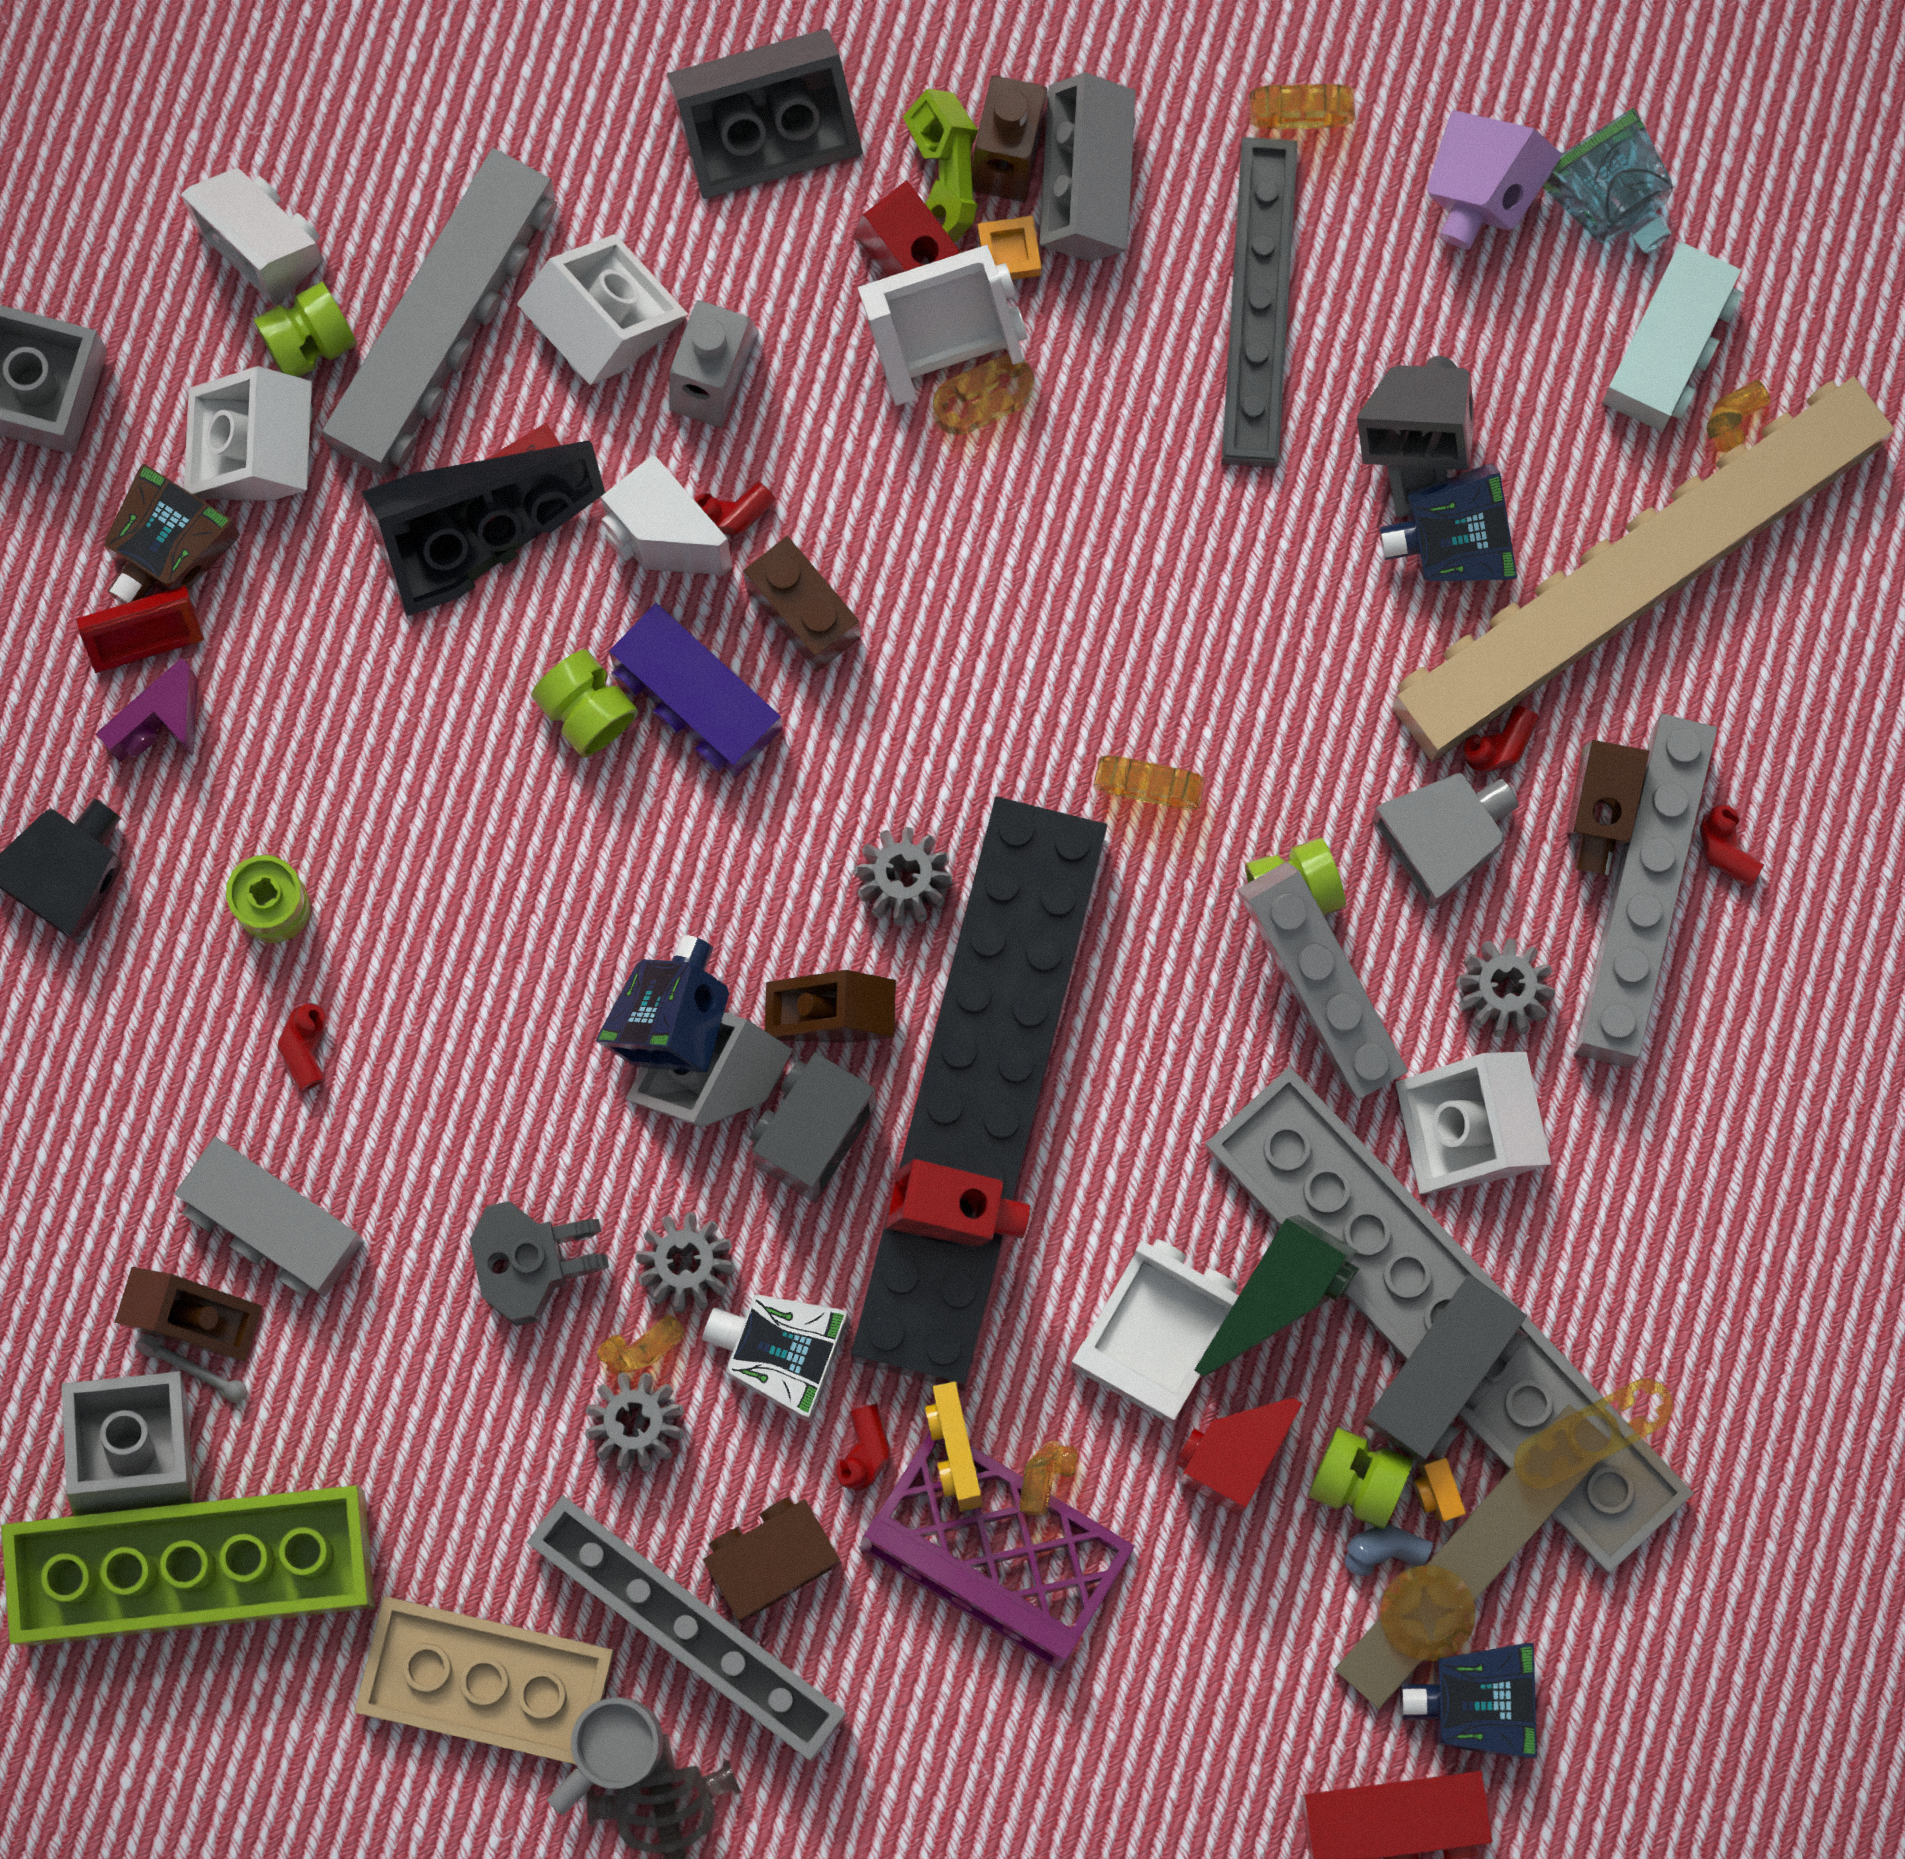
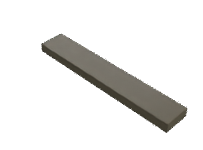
(1475, 1555)

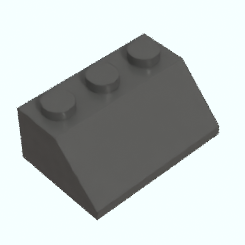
(765, 113)

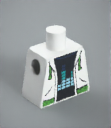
(780, 1349)

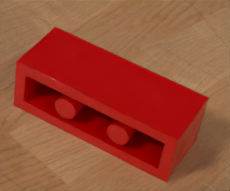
(1399, 1819)

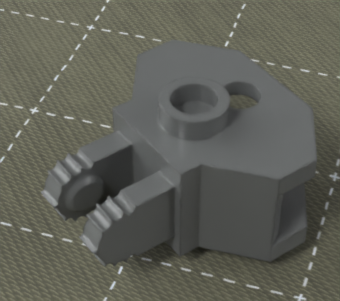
(534, 1260)

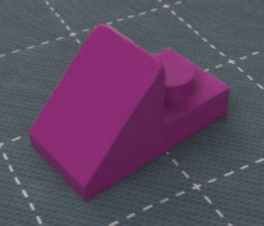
(165, 702)

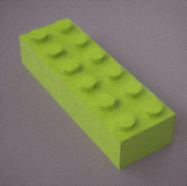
(187, 1566)

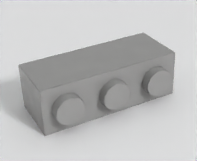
(1087, 167)
(267, 1219)

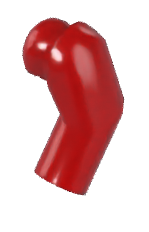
(737, 516)
(1504, 748)
(1722, 848)
(299, 1042)
(868, 1454)

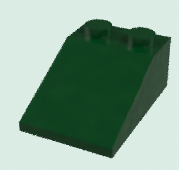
(1292, 1279)

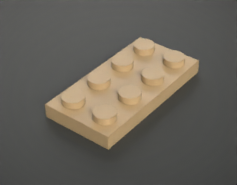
(480, 1679)

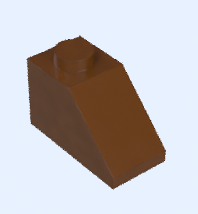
(831, 1007)
(188, 1313)

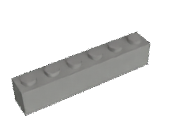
(440, 314)
(1645, 892)
(687, 1628)

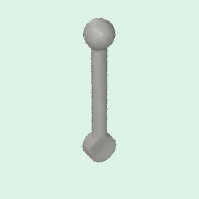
(149, 1346)

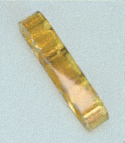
(1639, 1425)

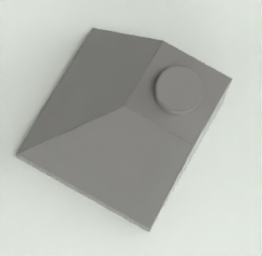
(739, 1076)

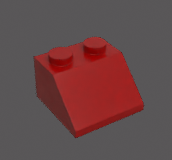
(1235, 1453)

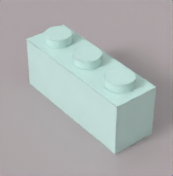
(1674, 338)

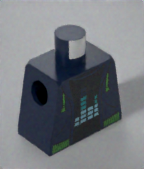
(1456, 529)
(668, 1012)
(1480, 1701)

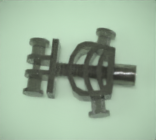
(663, 1802)

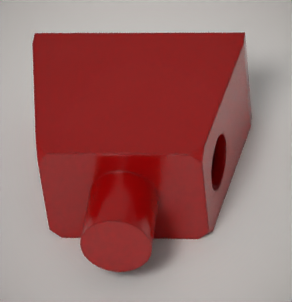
(903, 227)
(928, 1200)

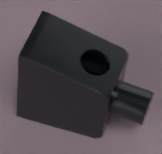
(63, 868)

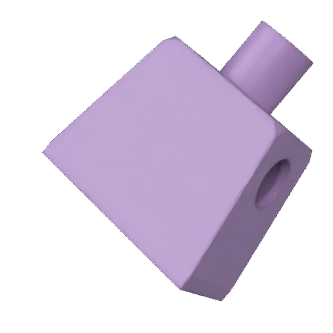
(1487, 174)

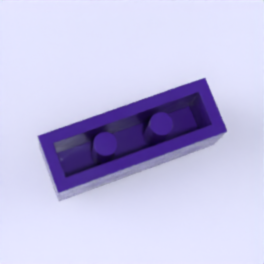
(694, 692)

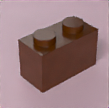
(802, 603)
(771, 1558)

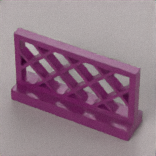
(974, 1592)

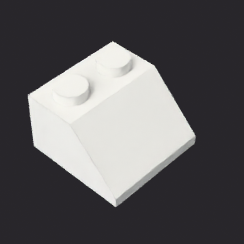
(254, 232)
(600, 308)
(248, 436)
(662, 524)
(1473, 1122)

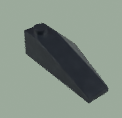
(436, 519)

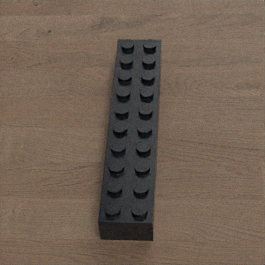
(983, 1079)

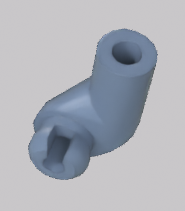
(1379, 1545)

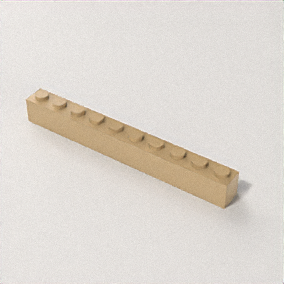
(1641, 568)

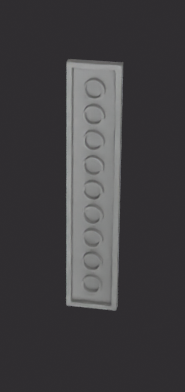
(1309, 1164)

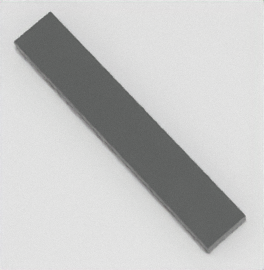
(1259, 302)

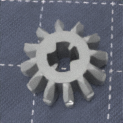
(912, 859)
(1499, 968)
(687, 1282)
(651, 1412)

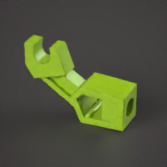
(946, 135)

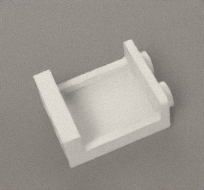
(941, 317)
(1156, 1330)

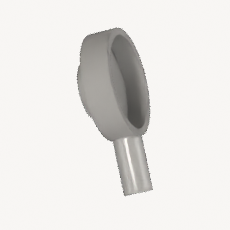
(613, 1747)

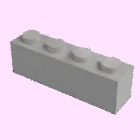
(1322, 980)

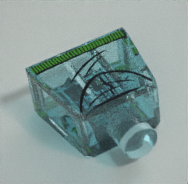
(1615, 183)

